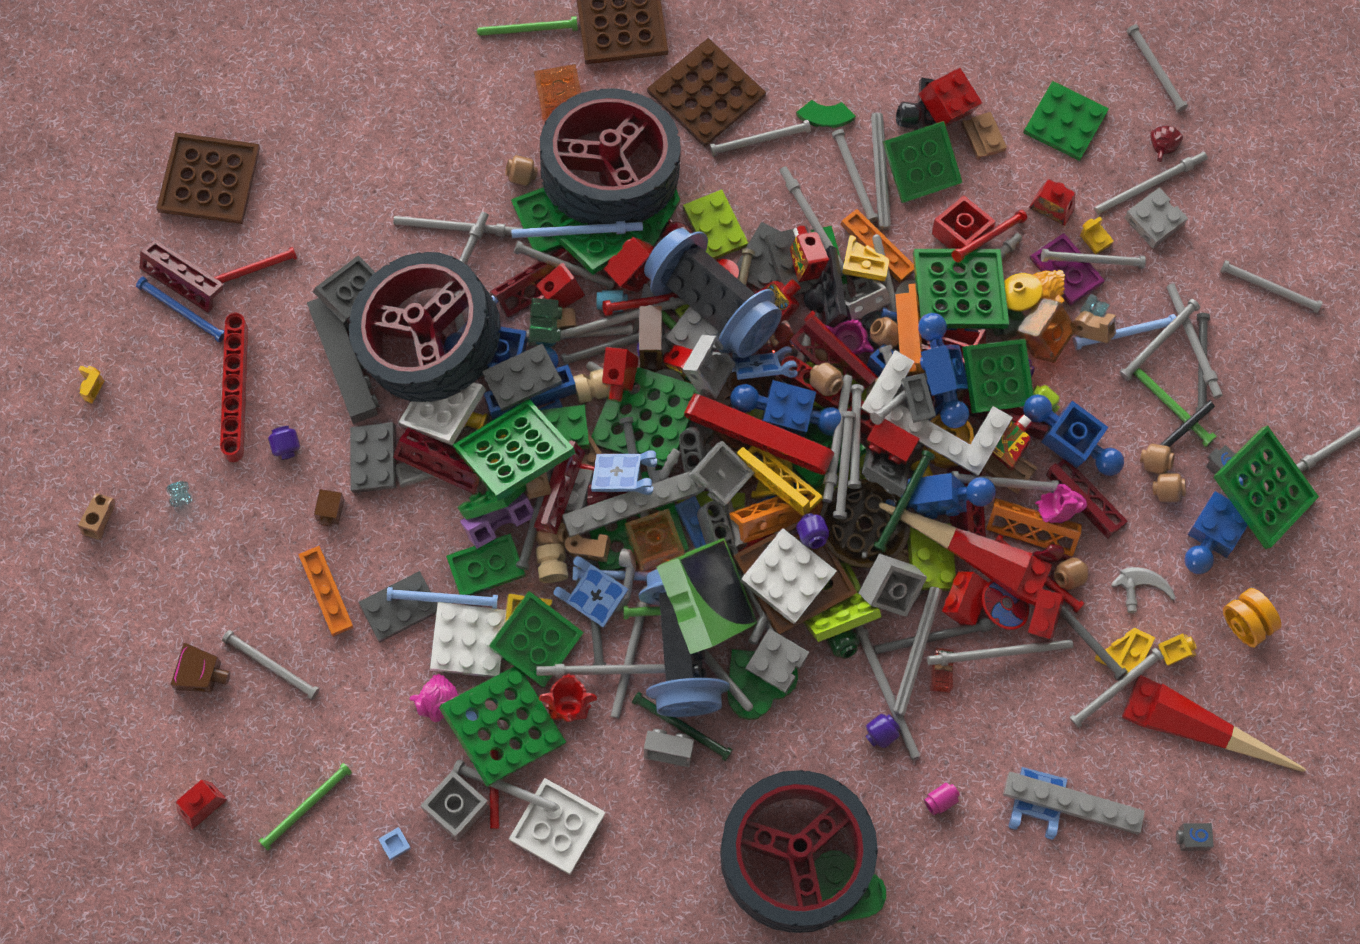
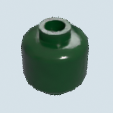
(844, 644)

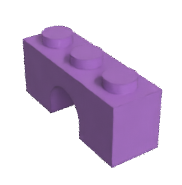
(482, 528)

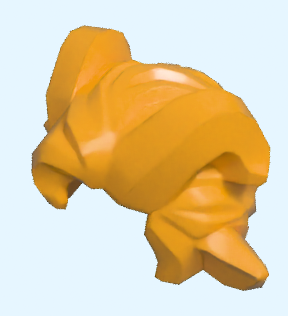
(1052, 284)

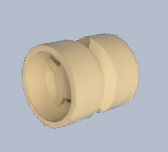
(590, 386)
(552, 565)

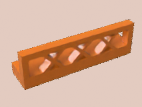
(908, 319)
(1031, 517)
(765, 522)

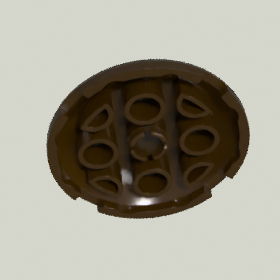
(847, 538)

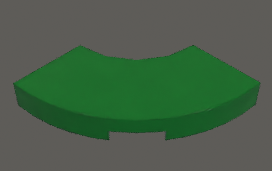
(826, 116)

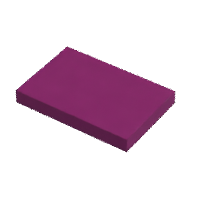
(1079, 276)

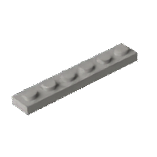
(628, 505)
(1074, 803)

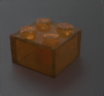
(555, 87)
(1047, 330)
(654, 540)

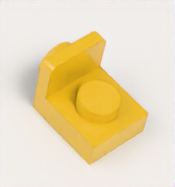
(1095, 235)
(92, 385)
(1177, 648)

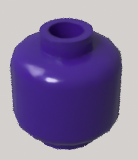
(284, 442)
(812, 530)
(882, 730)

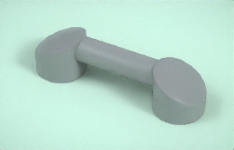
(627, 560)

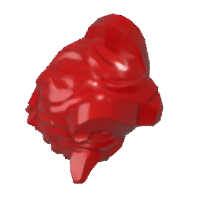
(568, 700)

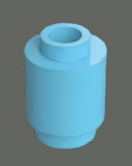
(612, 295)

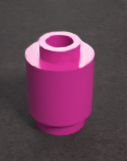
(942, 798)

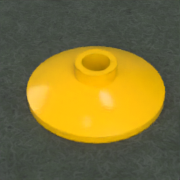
(1025, 297)

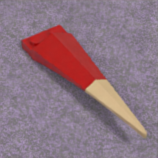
(1005, 565)
(1169, 712)

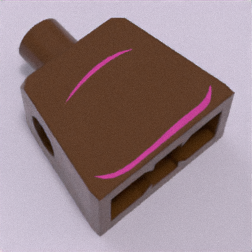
(198, 671)

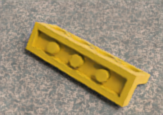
(777, 482)

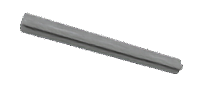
(880, 171)
(917, 651)

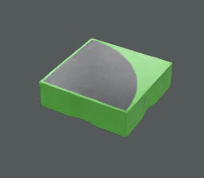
(707, 595)

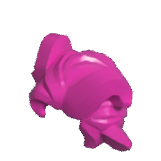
(853, 336)
(1060, 505)
(432, 695)

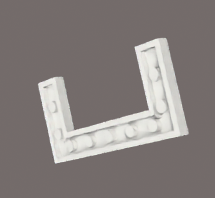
(969, 456)

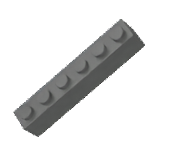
(344, 363)

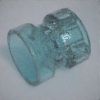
(1100, 307)

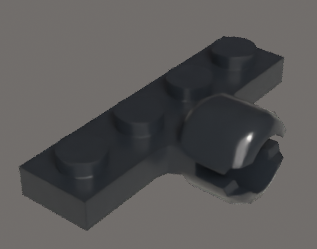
(915, 114)
(829, 292)

